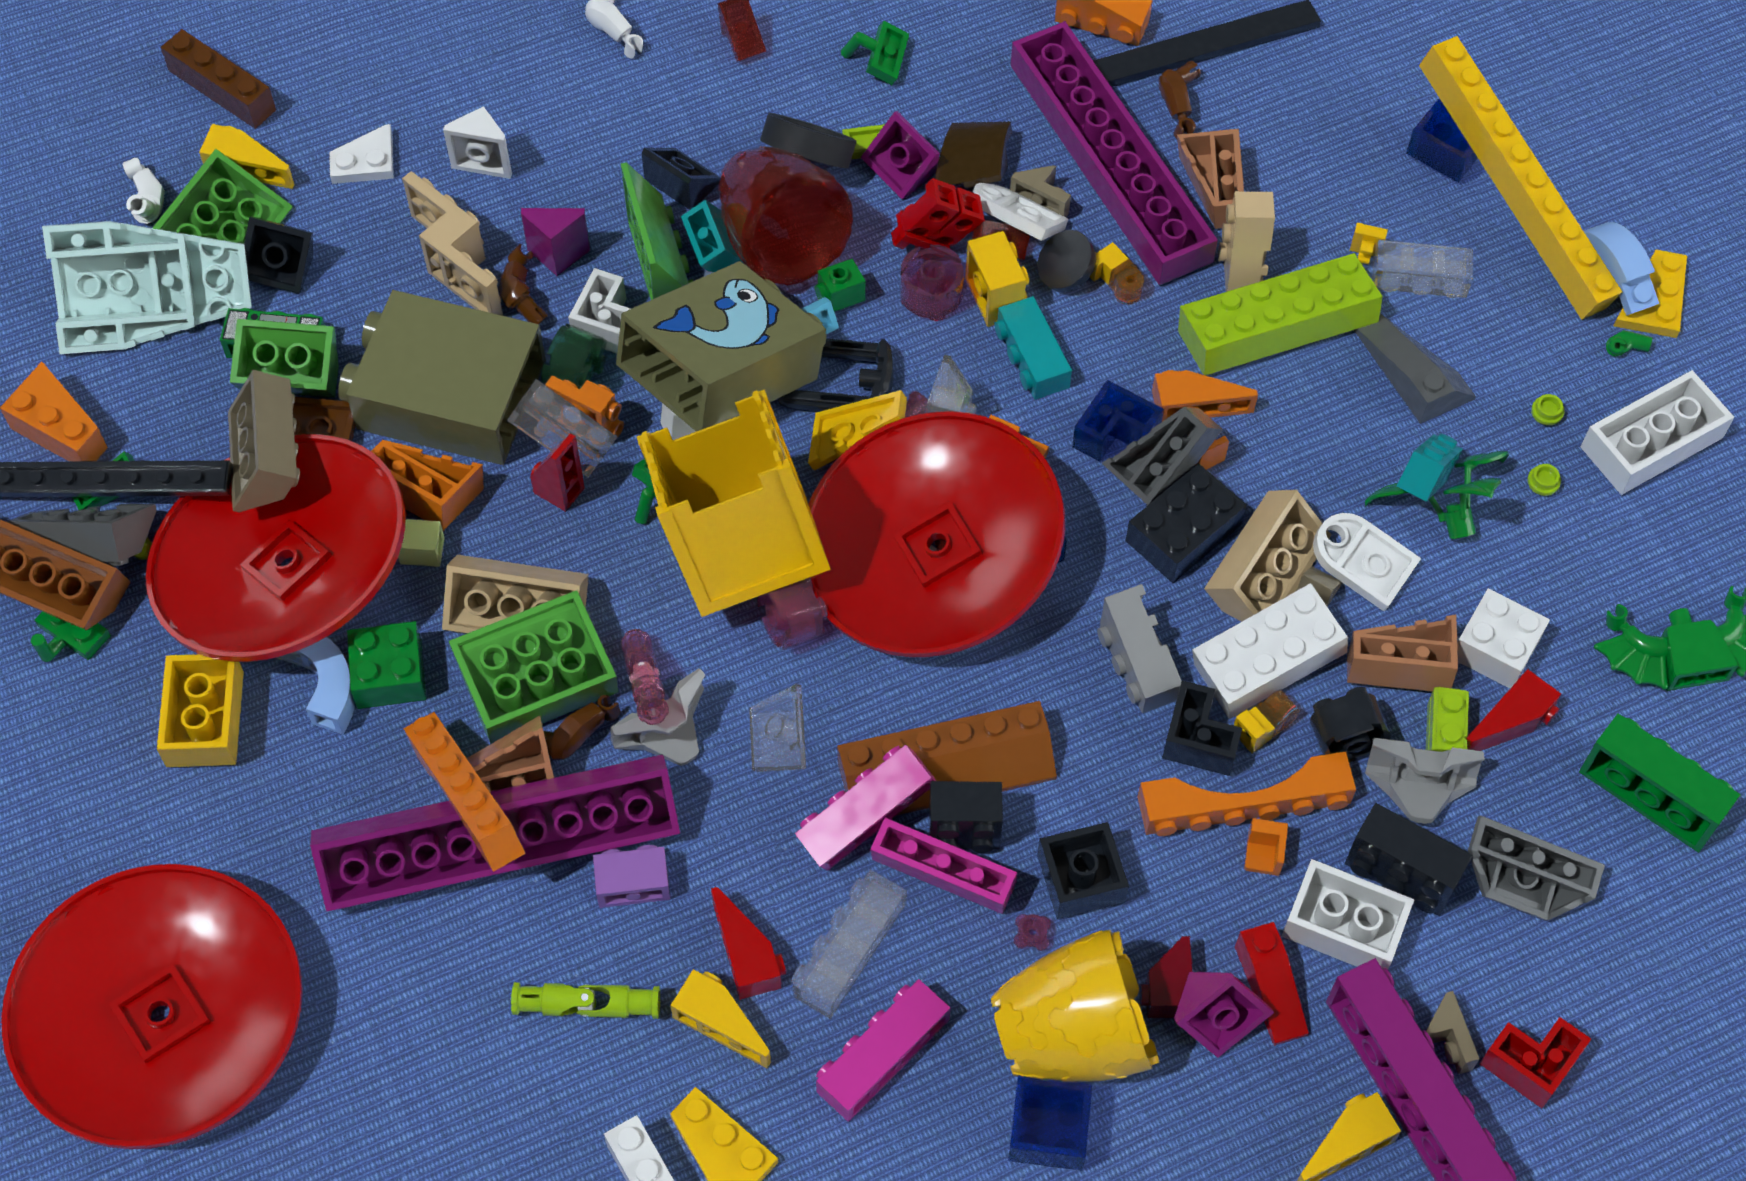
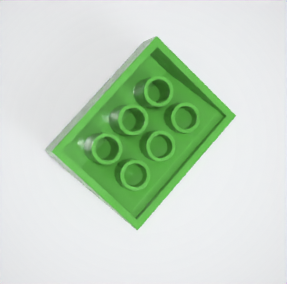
(221, 201)
(653, 235)
(534, 665)

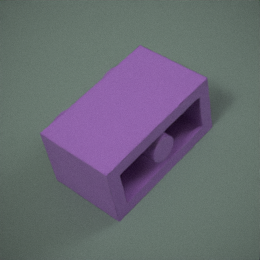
(631, 876)

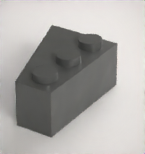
(1164, 453)

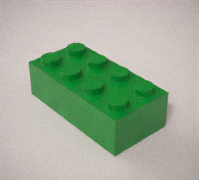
(1659, 782)

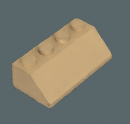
(1266, 556)
(491, 590)

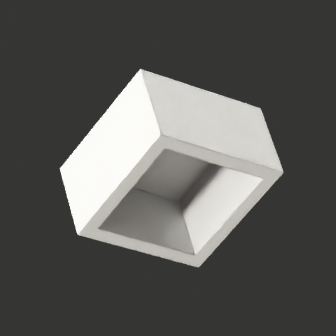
(1500, 638)

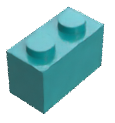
(709, 237)

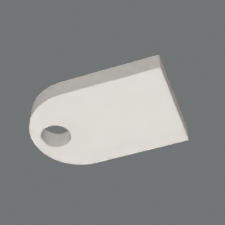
(1020, 211)
(1364, 558)

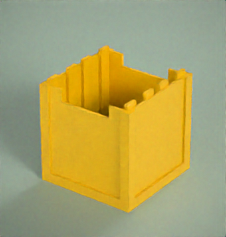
(734, 507)

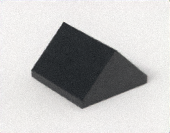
(678, 175)
(278, 254)

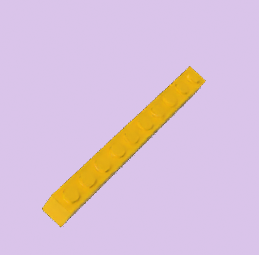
(1520, 178)

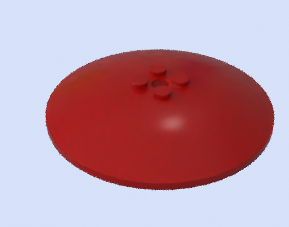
(928, 482)
(219, 570)
(113, 954)

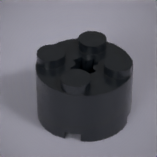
(1349, 724)

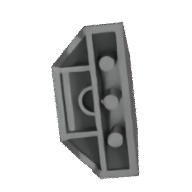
(1530, 871)

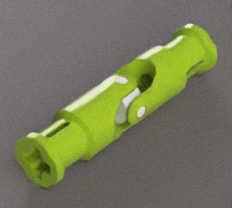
(562, 1000)

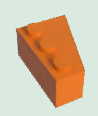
(1110, 18)
(52, 418)
(431, 485)

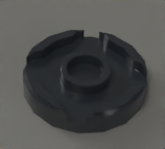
(1066, 260)

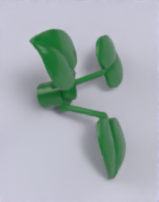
(1458, 514)

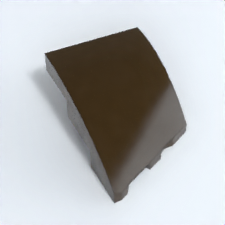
(974, 153)

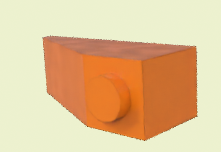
(1213, 396)

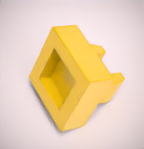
(1366, 240)

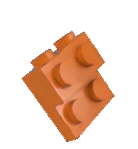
(593, 400)

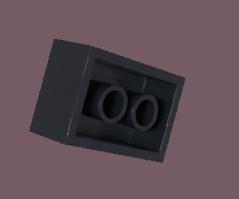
(1185, 523)
(1407, 859)

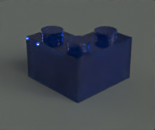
(1112, 416)

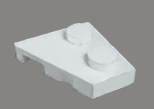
(364, 158)

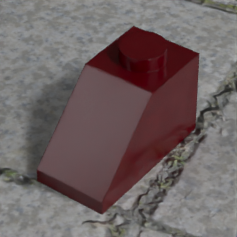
(1167, 981)

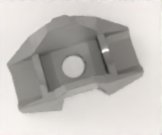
(673, 736)
(1422, 779)

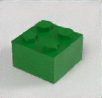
(386, 665)

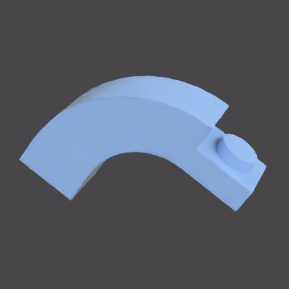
(1627, 264)
(332, 700)

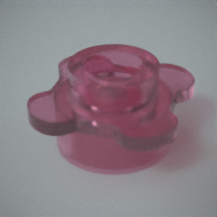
(1032, 922)

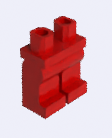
(938, 217)

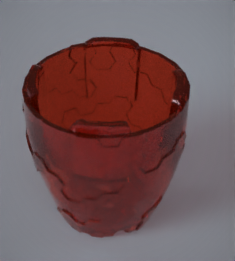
(783, 214)

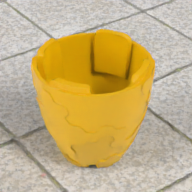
(1075, 1015)

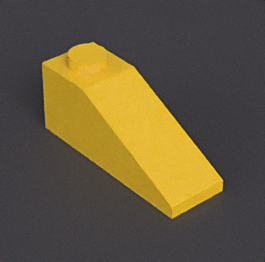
(248, 155)
(712, 1011)
(1357, 1133)

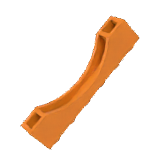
(465, 791)
(1175, 805)

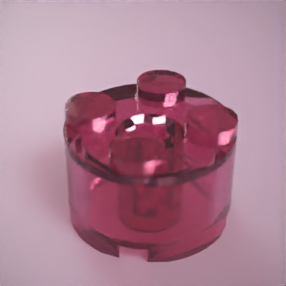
(931, 282)
(793, 614)

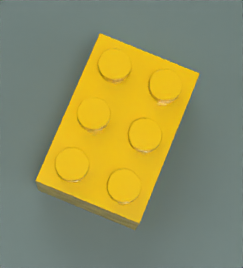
(200, 711)

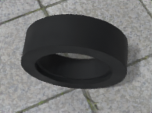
(808, 140)

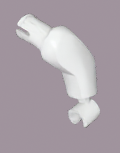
(607, 17)
(149, 201)

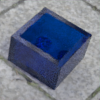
(1441, 144)
(1050, 1123)

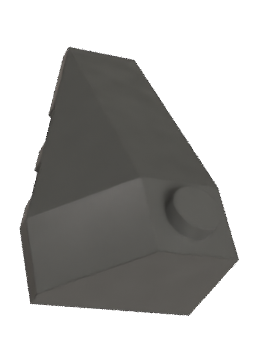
(102, 535)

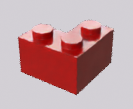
(1534, 1067)

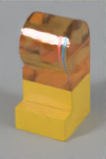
(1119, 274)
(1266, 720)

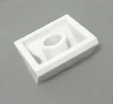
(477, 145)

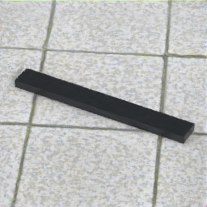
(1208, 43)
(115, 478)

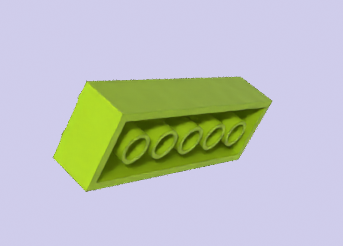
(1279, 314)

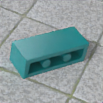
(1033, 348)
(1430, 466)

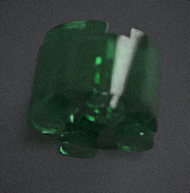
(575, 355)

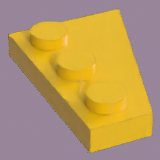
(1669, 287)
(844, 425)
(719, 1142)

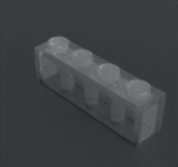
(849, 943)

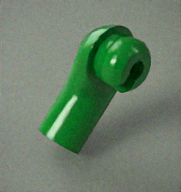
(1627, 340)

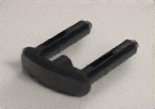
(878, 380)

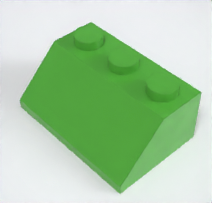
(287, 350)

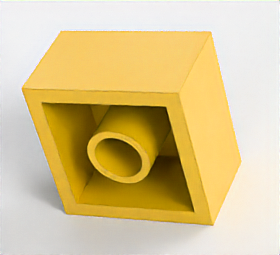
(994, 274)

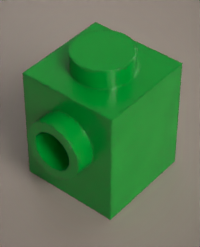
(841, 285)

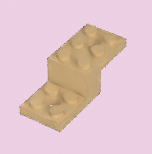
(452, 245)

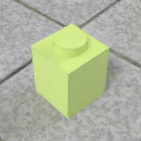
(422, 543)

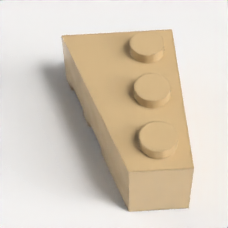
(1246, 238)

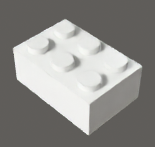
(1347, 916)

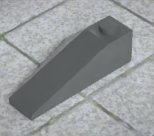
(1417, 374)

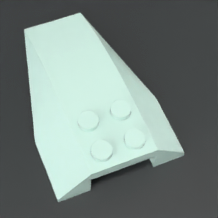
(139, 283)

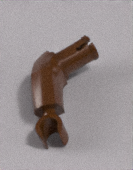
(1175, 94)
(515, 291)
(579, 727)

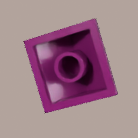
(901, 156)
(556, 236)
(1219, 1010)

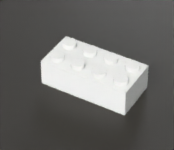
(1656, 432)
(1270, 650)

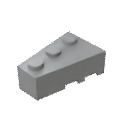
(1137, 650)

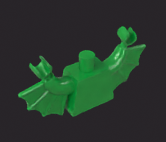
(1685, 653)

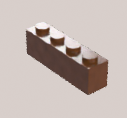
(218, 78)

